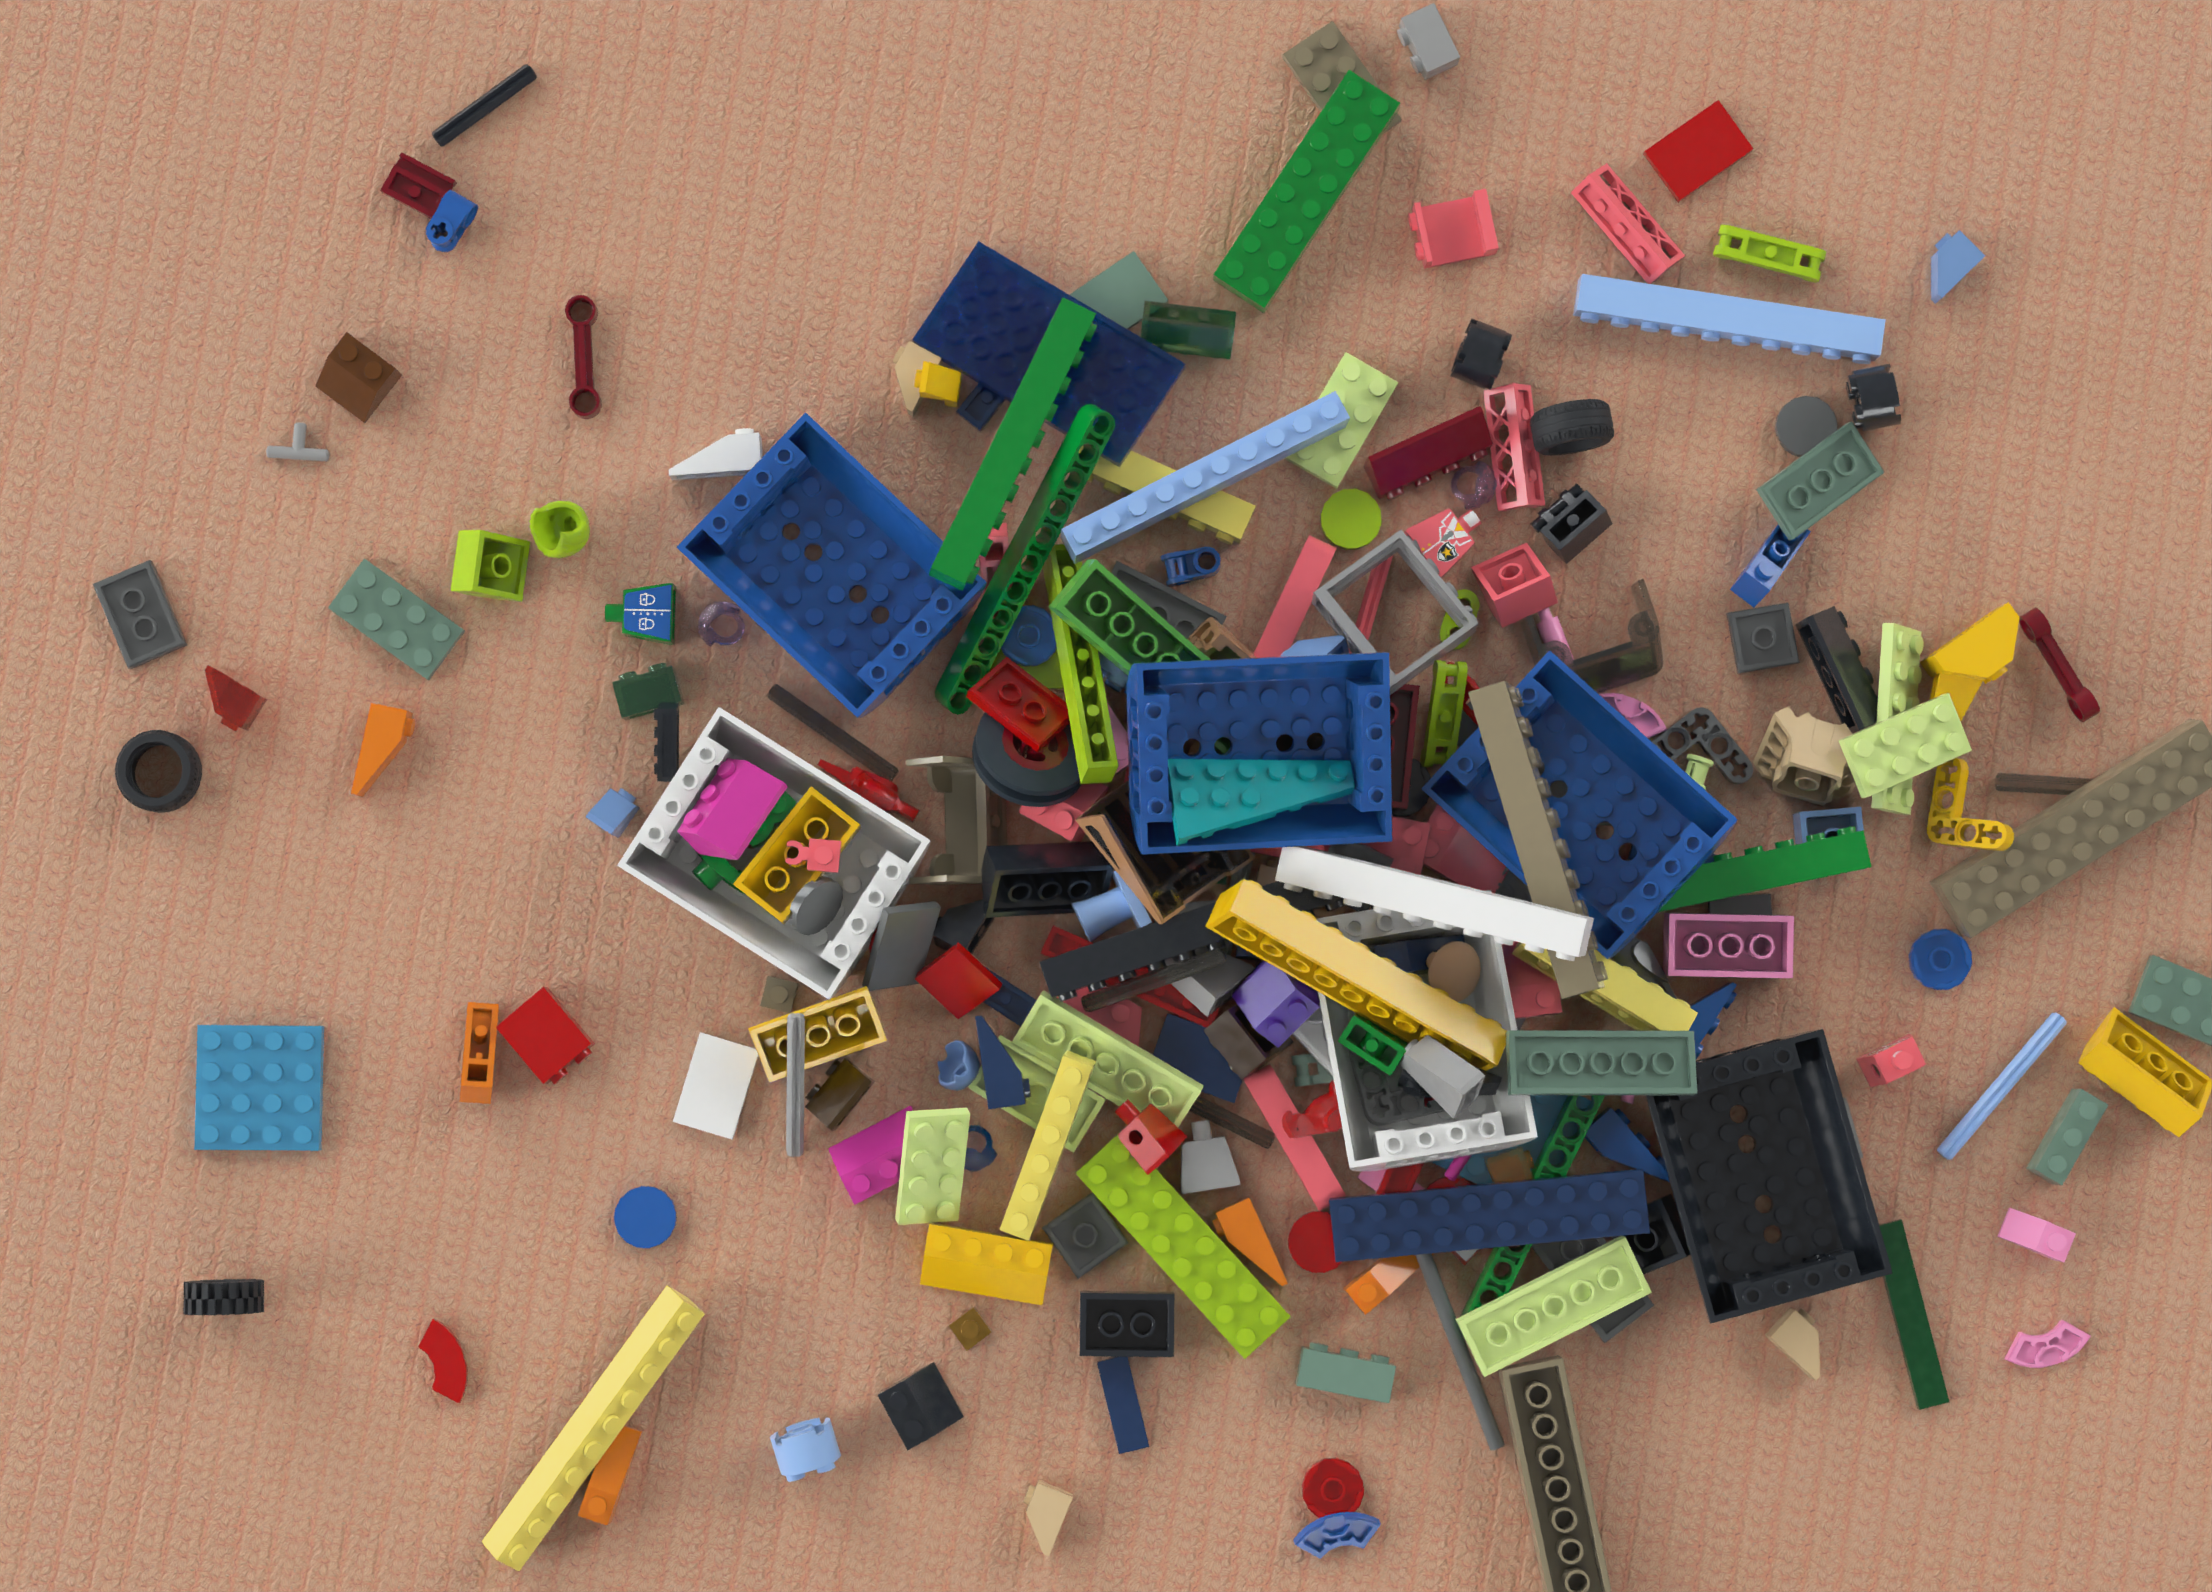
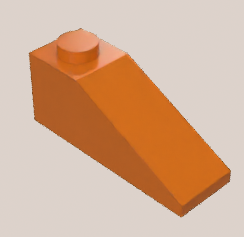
(382, 740)
(479, 1053)
(1245, 1232)
(1380, 1280)
(610, 1477)

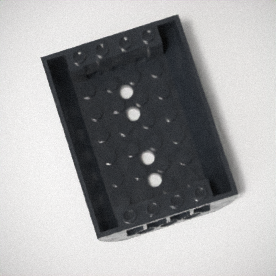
(1799, 1160)

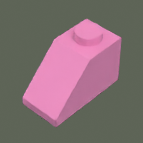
(2036, 1235)

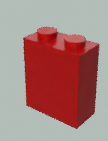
(546, 1036)

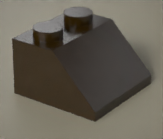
(1241, 1043)
(839, 1093)

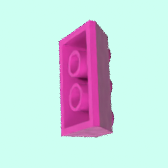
(731, 809)
(871, 1157)

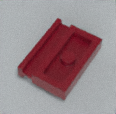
(417, 185)

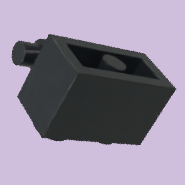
(1572, 522)

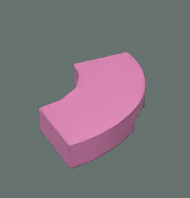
(1637, 713)
(2048, 1348)

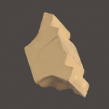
(1805, 758)

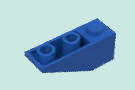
(1767, 566)
(1708, 1010)
(1616, 1141)

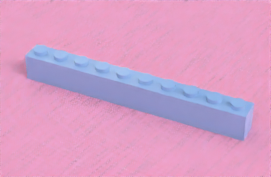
(1729, 318)
(1204, 477)

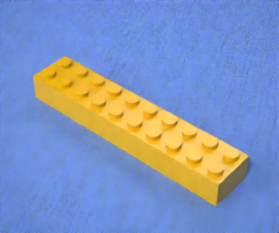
(1353, 974)

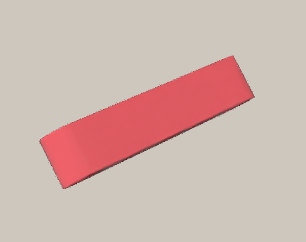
(1295, 598)
(1301, 1151)

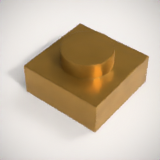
(970, 1328)

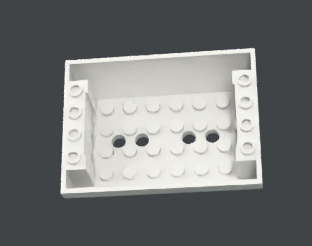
(871, 867)
(1485, 1125)

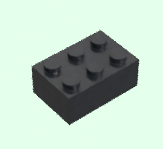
(1127, 1323)

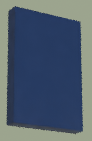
(1190, 1051)

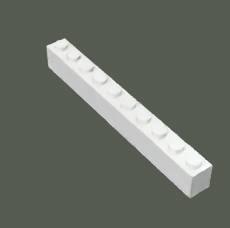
(1435, 900)

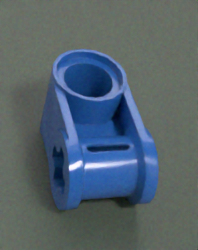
(452, 216)
(1188, 565)

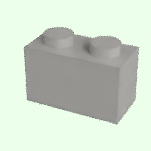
(1428, 42)

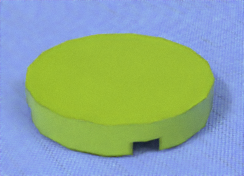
(1350, 519)

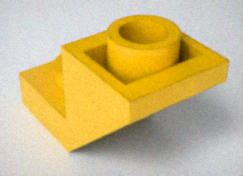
(938, 383)

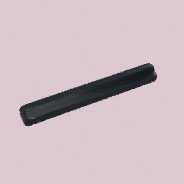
(484, 105)

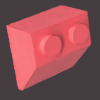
(1515, 584)
(1062, 816)

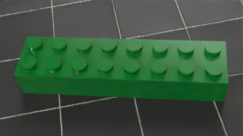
(1306, 191)

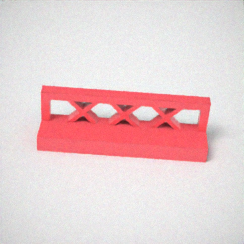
(1625, 225)
(1525, 458)

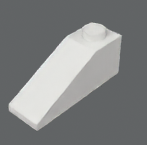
(726, 457)

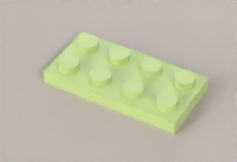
(1364, 396)
(1905, 745)
(1041, 1080)
(932, 1166)

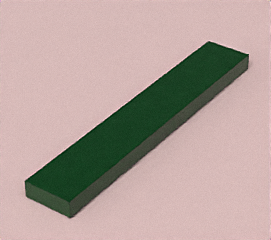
(1912, 1320)

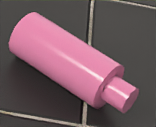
(1551, 628)

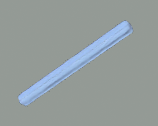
(2001, 1086)

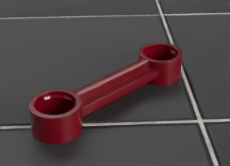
(583, 356)
(2078, 697)

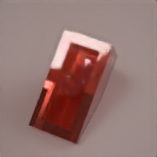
(233, 700)

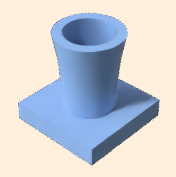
(1110, 909)

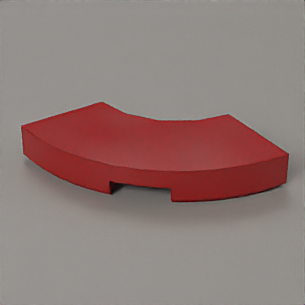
(448, 1360)

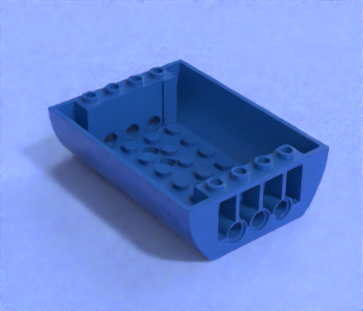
(864, 542)
(1252, 706)
(1610, 778)

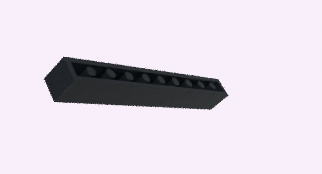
(1152, 945)

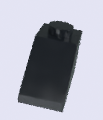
(962, 925)

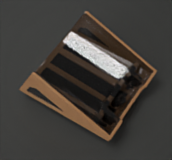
(1158, 880)

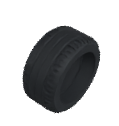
(1572, 427)
(128, 760)

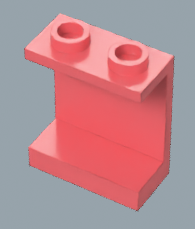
(1454, 230)

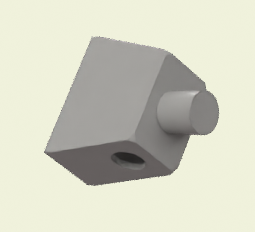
(1206, 1161)

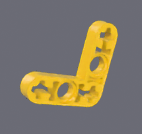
(1952, 816)

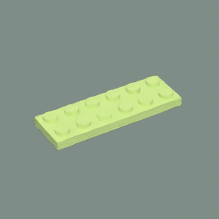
(1896, 694)
(1120, 1067)
(1553, 1305)

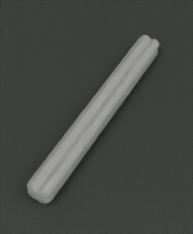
(795, 1084)

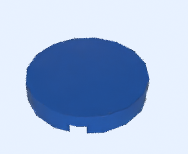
(1030, 645)
(1940, 959)
(645, 1217)

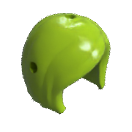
(553, 532)

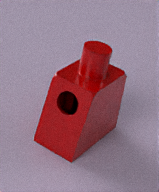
(1148, 1135)

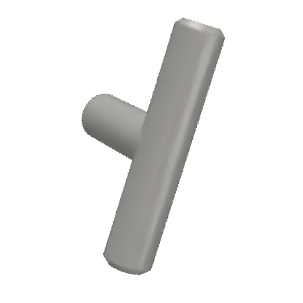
(298, 448)

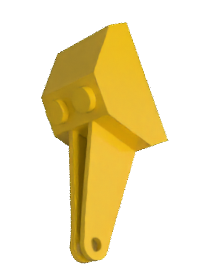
(1973, 657)

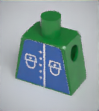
(646, 613)

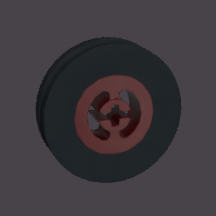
(1032, 781)

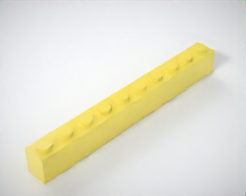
(592, 1428)

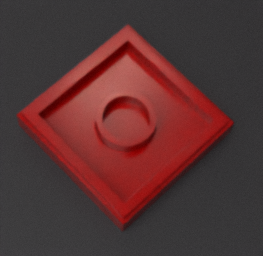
(958, 981)

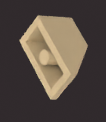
(907, 361)
(1798, 1340)
(1046, 1512)

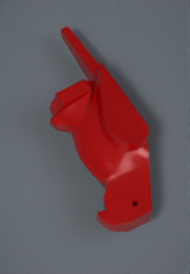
(873, 788)
(1318, 1118)

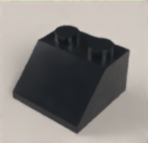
(1666, 1237)
(920, 1405)

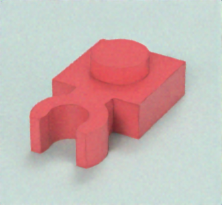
(820, 855)

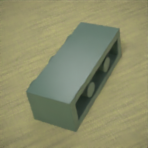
(2067, 1136)
(1345, 1373)

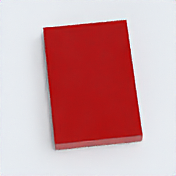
(1698, 151)
(1020, 704)

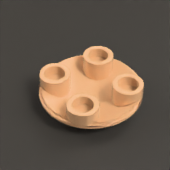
(1454, 969)

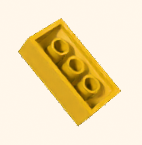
(773, 881)
(831, 1031)
(2147, 1073)
(985, 1263)

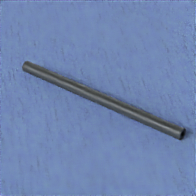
(1460, 1351)

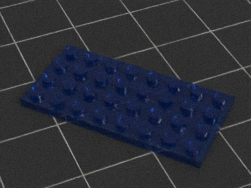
(995, 322)

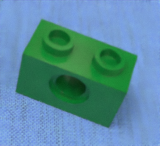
(1373, 1044)

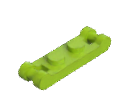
(1769, 253)
(1444, 712)

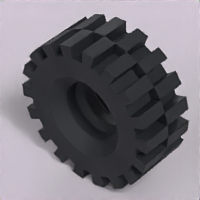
(223, 1297)

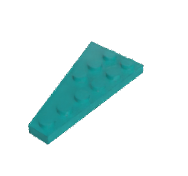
(1238, 792)

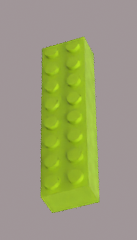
(1184, 1247)

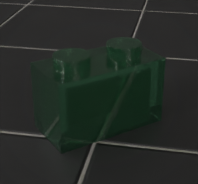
(642, 693)

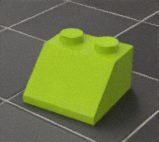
(490, 565)

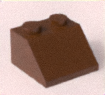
(356, 377)

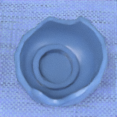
(959, 1067)

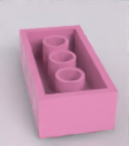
(1728, 945)

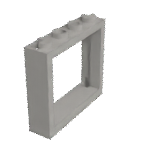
(1427, 572)

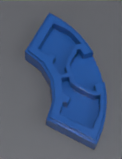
(1337, 1531)

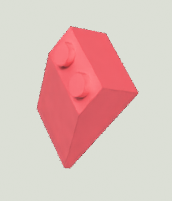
(1460, 856)
(1531, 990)

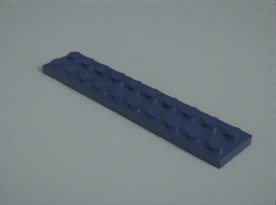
(1489, 1215)

